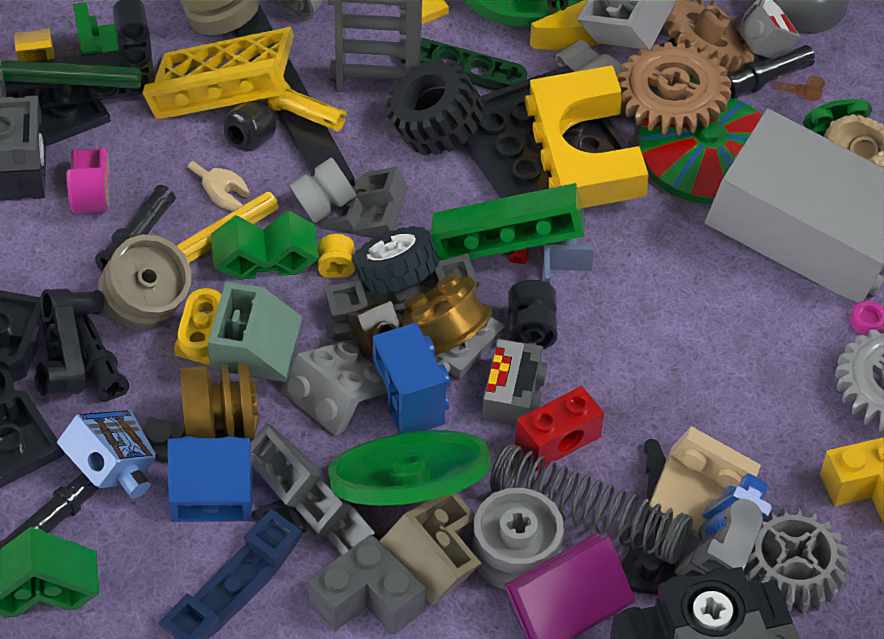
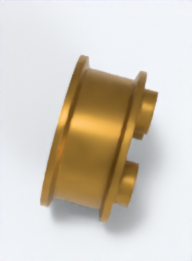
(448, 312)

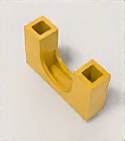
(578, 97)

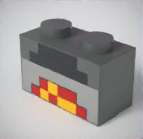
(513, 382)

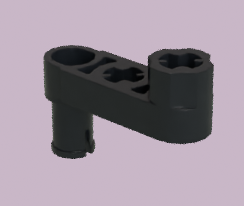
(65, 369)

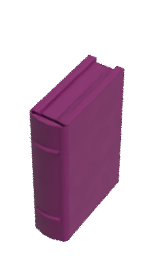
(571, 591)

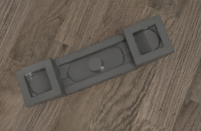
(351, 295)

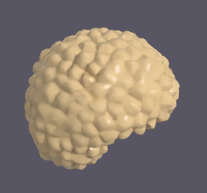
(859, 136)

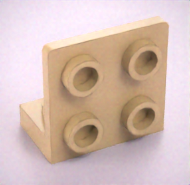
(697, 475)

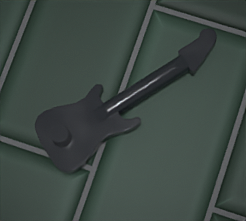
(643, 570)

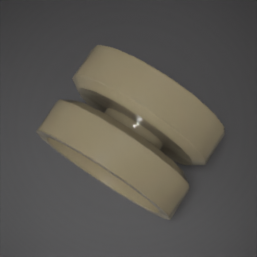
(218, 16)
(144, 282)

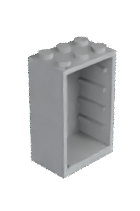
(806, 206)

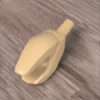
(218, 184)

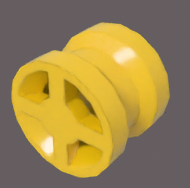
(336, 256)

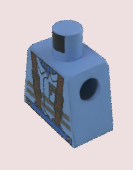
(110, 450)

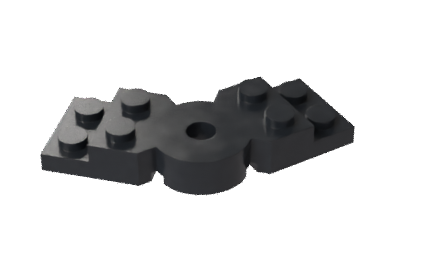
(24, 434)

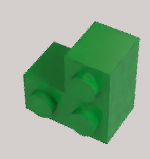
(45, 570)

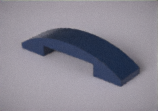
(236, 582)

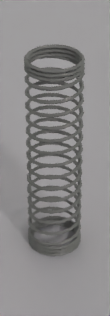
(511, 462)

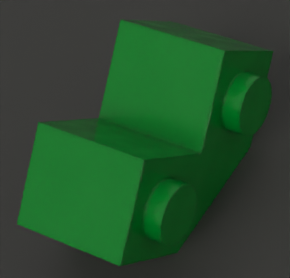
(282, 246)

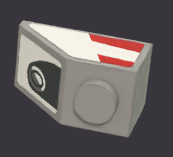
(768, 29)

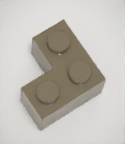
(431, 545)

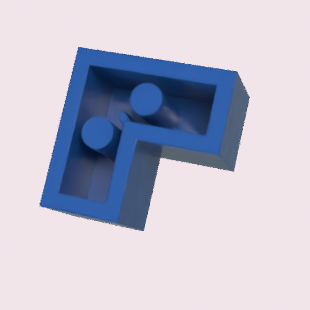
(412, 378)

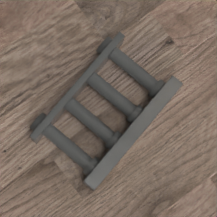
(407, 49)

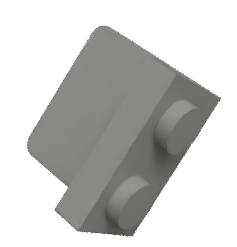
(331, 384)

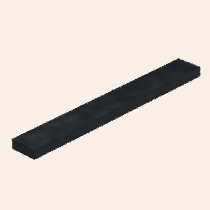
(310, 138)

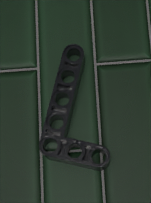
(132, 51)

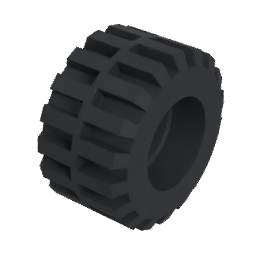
(435, 107)

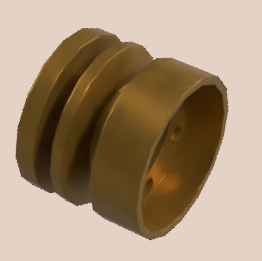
(219, 405)

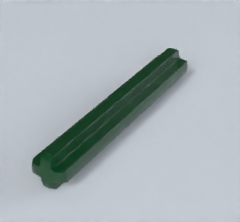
(71, 74)

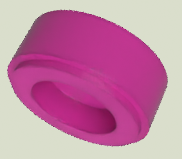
(866, 317)

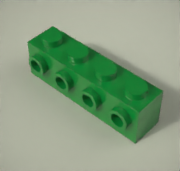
(509, 223)

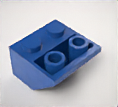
(210, 479)

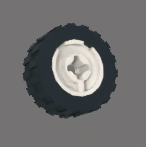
(396, 260)

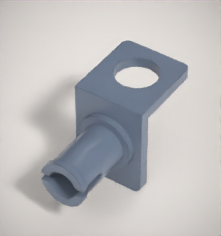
(566, 256)

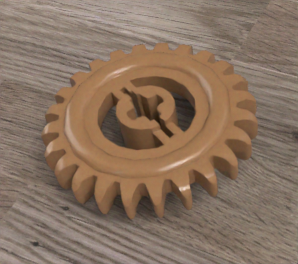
(709, 31)
(676, 98)

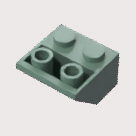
(253, 329)

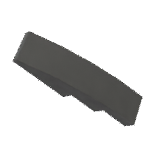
(308, 490)

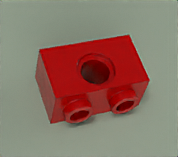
(560, 426)

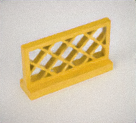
(229, 85)

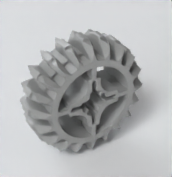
(799, 578)

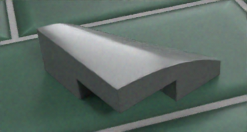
(378, 196)

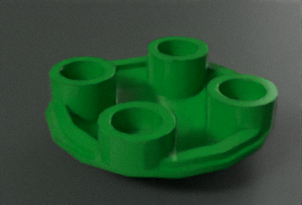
(820, 117)

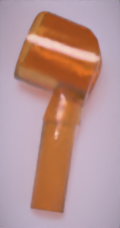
(811, 90)

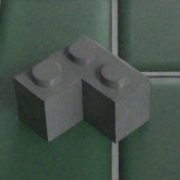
(367, 579)

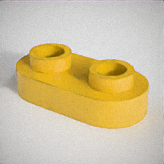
(197, 324)

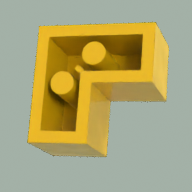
(855, 473)

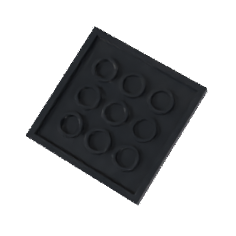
(507, 146)

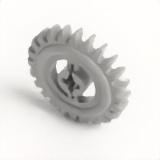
(856, 375)

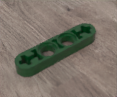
(470, 59)

